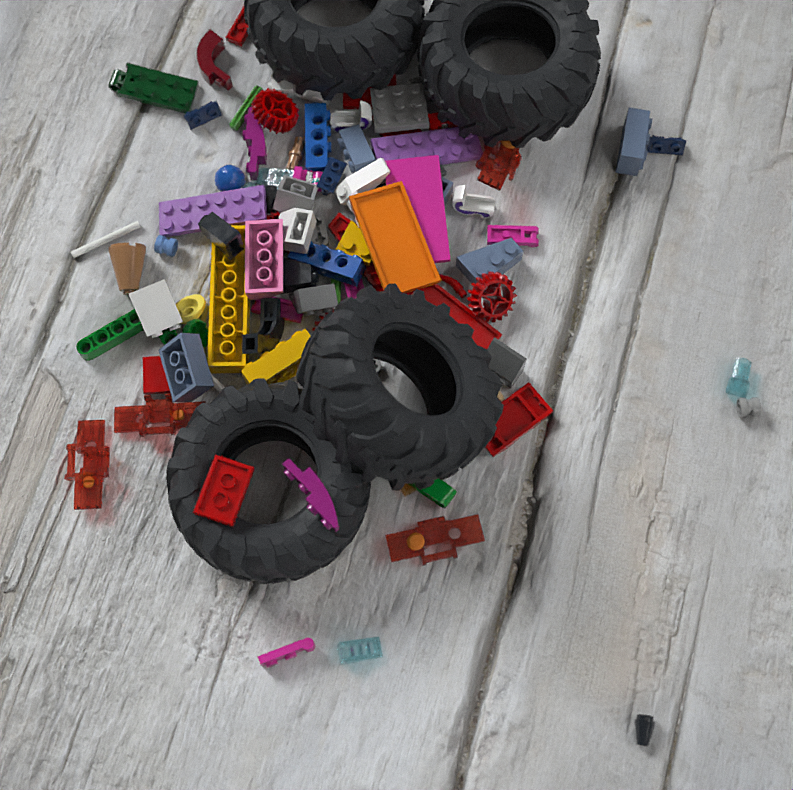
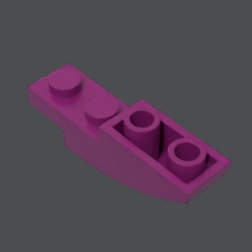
(256, 145)
(319, 499)

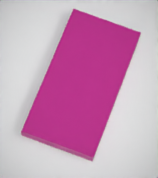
(424, 188)

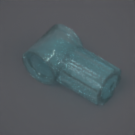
(738, 382)

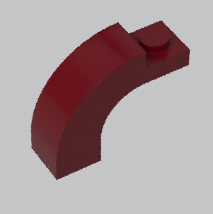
(207, 51)

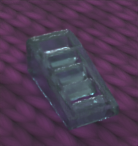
(276, 173)
(358, 643)

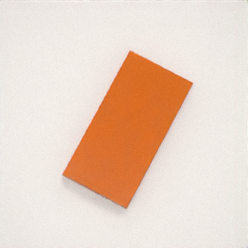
(394, 238)

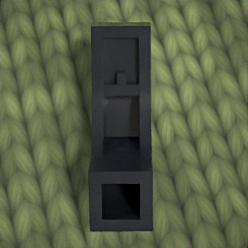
(269, 331)

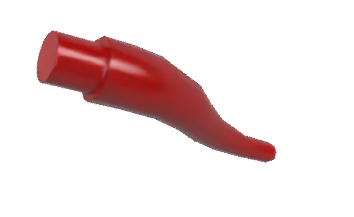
(458, 288)

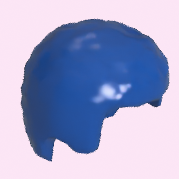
(229, 178)

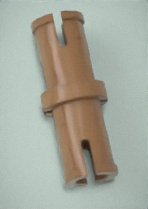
(295, 154)

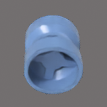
(165, 245)

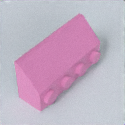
(263, 258)

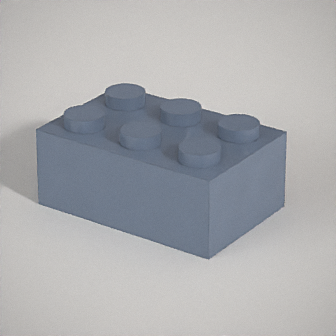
(634, 141)
(186, 367)

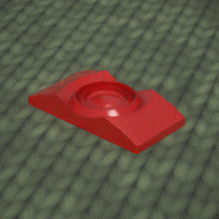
(520, 414)

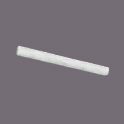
(103, 240)

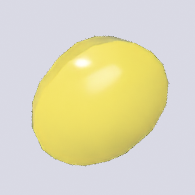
(191, 307)

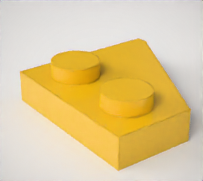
(354, 243)

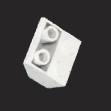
(297, 229)

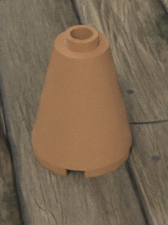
(127, 265)

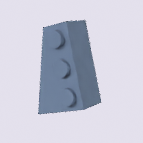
(355, 148)
(494, 258)

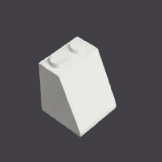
(156, 308)

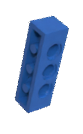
(313, 114)
(349, 274)

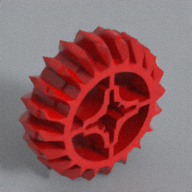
(275, 111)
(491, 310)

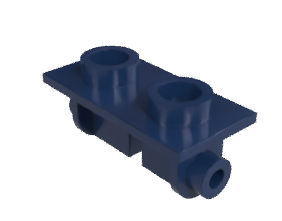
(203, 115)
(668, 145)
(331, 176)

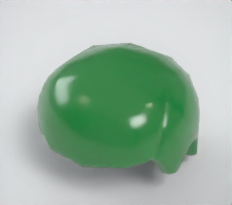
(197, 327)

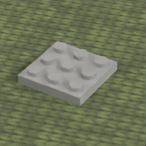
(399, 108)

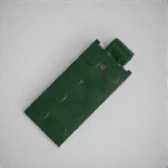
(154, 87)

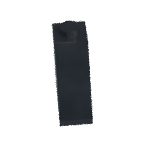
(222, 235)
(298, 276)

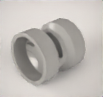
(748, 407)

